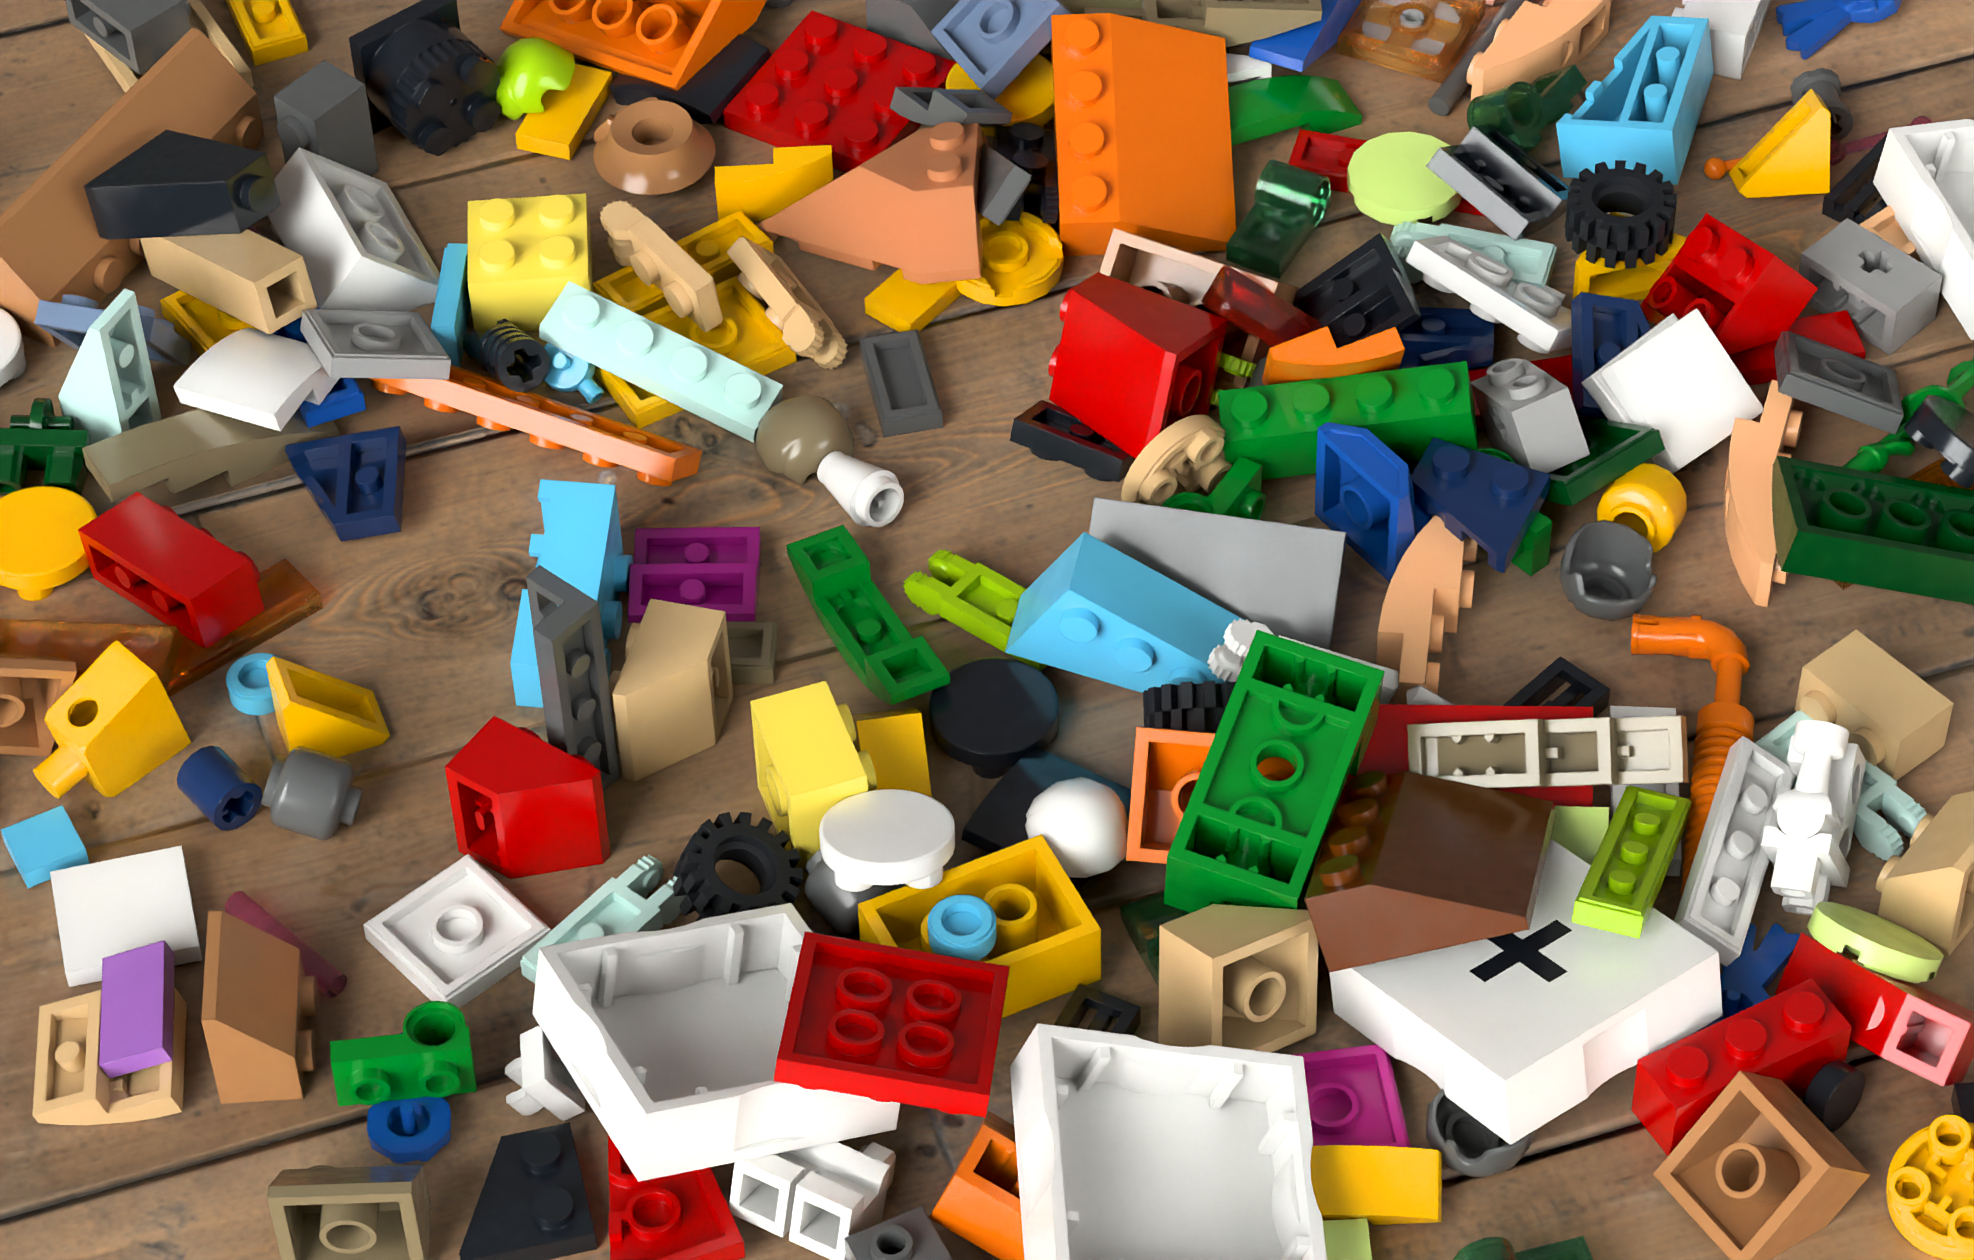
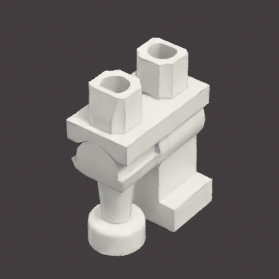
(1815, 816)

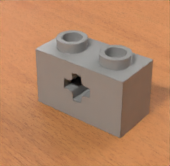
(1877, 284)
(1529, 415)

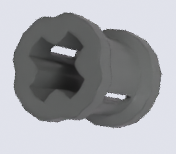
(1828, 87)

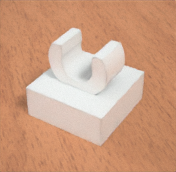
(542, 1079)

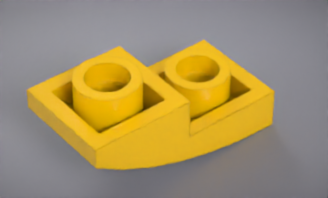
(770, 188)
(1377, 1183)

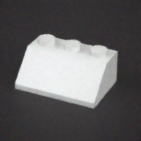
(351, 237)

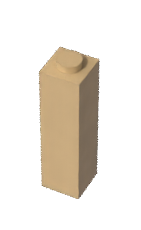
(235, 274)

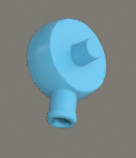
(571, 374)

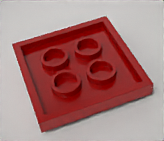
(835, 90)
(893, 1024)

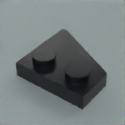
(532, 1201)

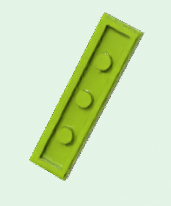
(1632, 861)

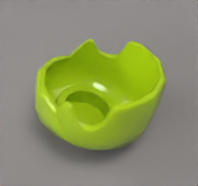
(528, 71)

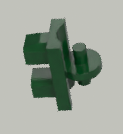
(43, 444)

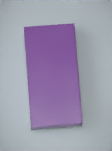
(137, 1009)

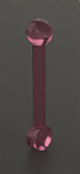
(1839, 151)

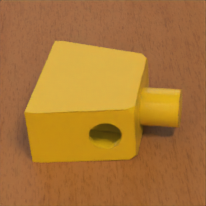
(111, 727)

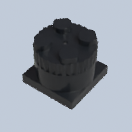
(426, 77)

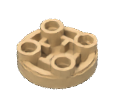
(1178, 461)

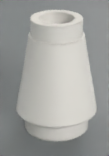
(862, 489)

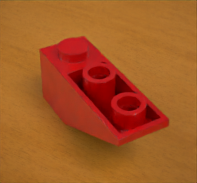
(1888, 1013)

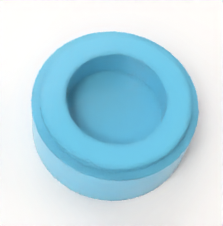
(249, 684)
(962, 927)

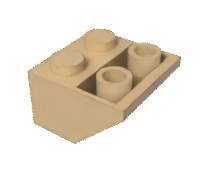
(671, 687)

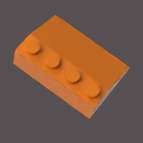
(637, 38)
(1141, 133)

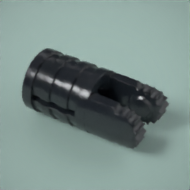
(509, 345)

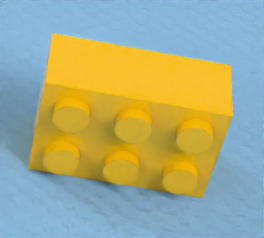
(1040, 921)

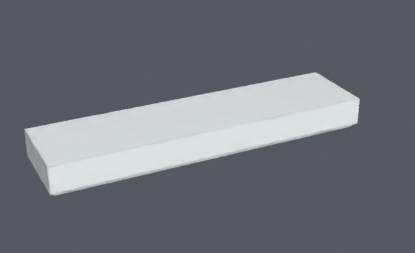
(1730, 854)

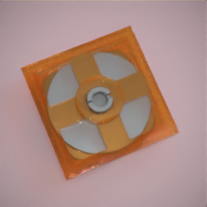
(1411, 34)

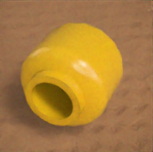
(1646, 501)

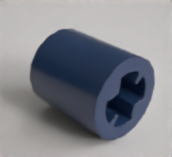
(219, 788)

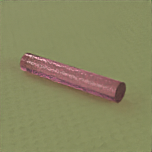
(328, 977)

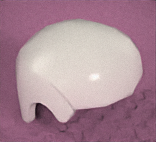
(1081, 825)

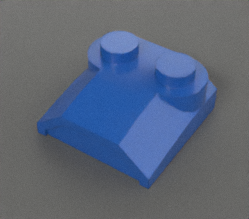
(1367, 494)

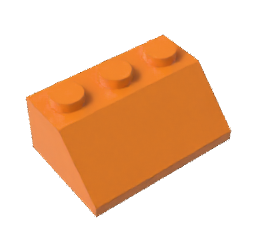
(1163, 782)

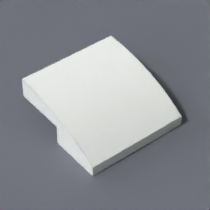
(255, 378)

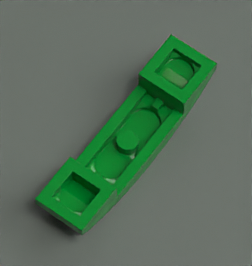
(1288, 102)
(861, 620)

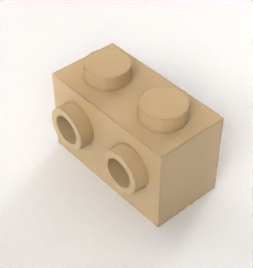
(1878, 700)

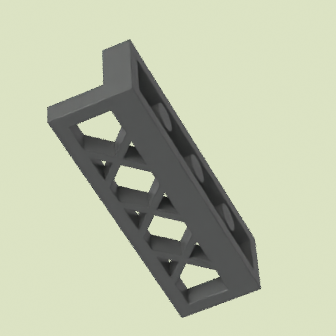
(573, 671)

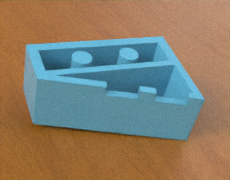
(1645, 104)
(584, 550)
(1116, 621)

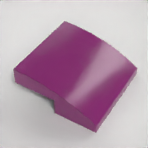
(697, 568)

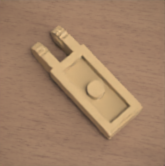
(661, 261)
(790, 305)

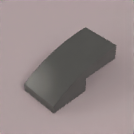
(941, 105)

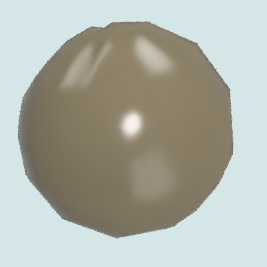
(799, 434)

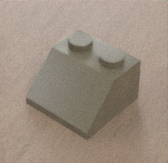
(351, 1213)

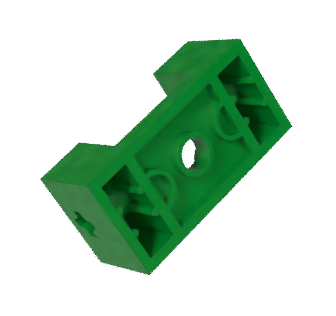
(1262, 837)

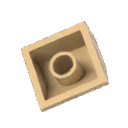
(1934, 880)
(1238, 978)

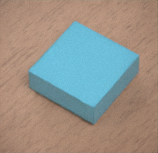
(44, 845)

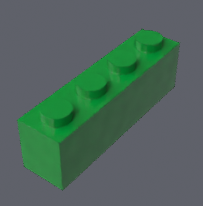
(1399, 406)

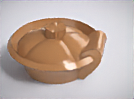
(652, 148)

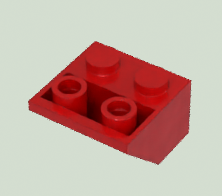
(1733, 284)
(526, 803)

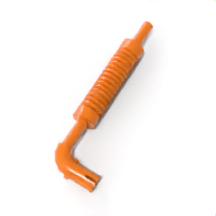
(1719, 722)

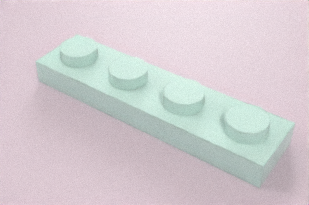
(659, 360)

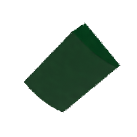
(1873, 529)

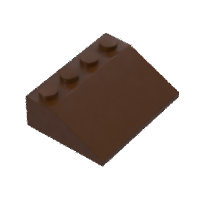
(1424, 867)

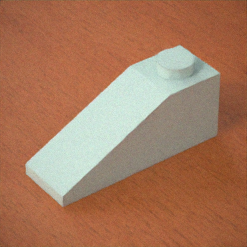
(111, 375)

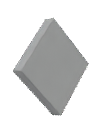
(374, 344)

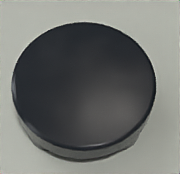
(1950, 431)
(994, 714)

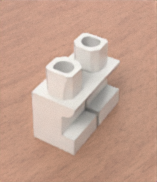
(814, 1193)

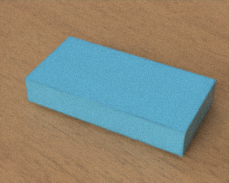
(452, 302)

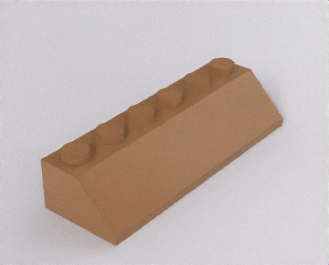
(50, 231)

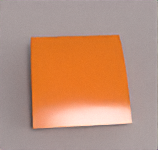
(1318, 358)

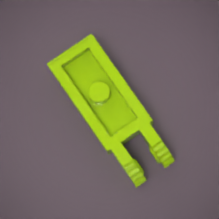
(969, 598)

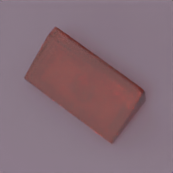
(1256, 309)

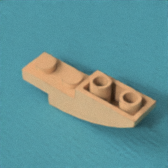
(1539, 42)
(1749, 492)
(1424, 604)

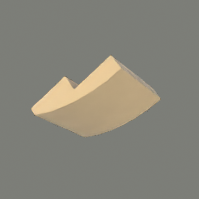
(77, 1091)

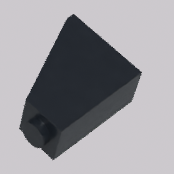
(182, 189)

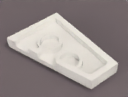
(1493, 296)

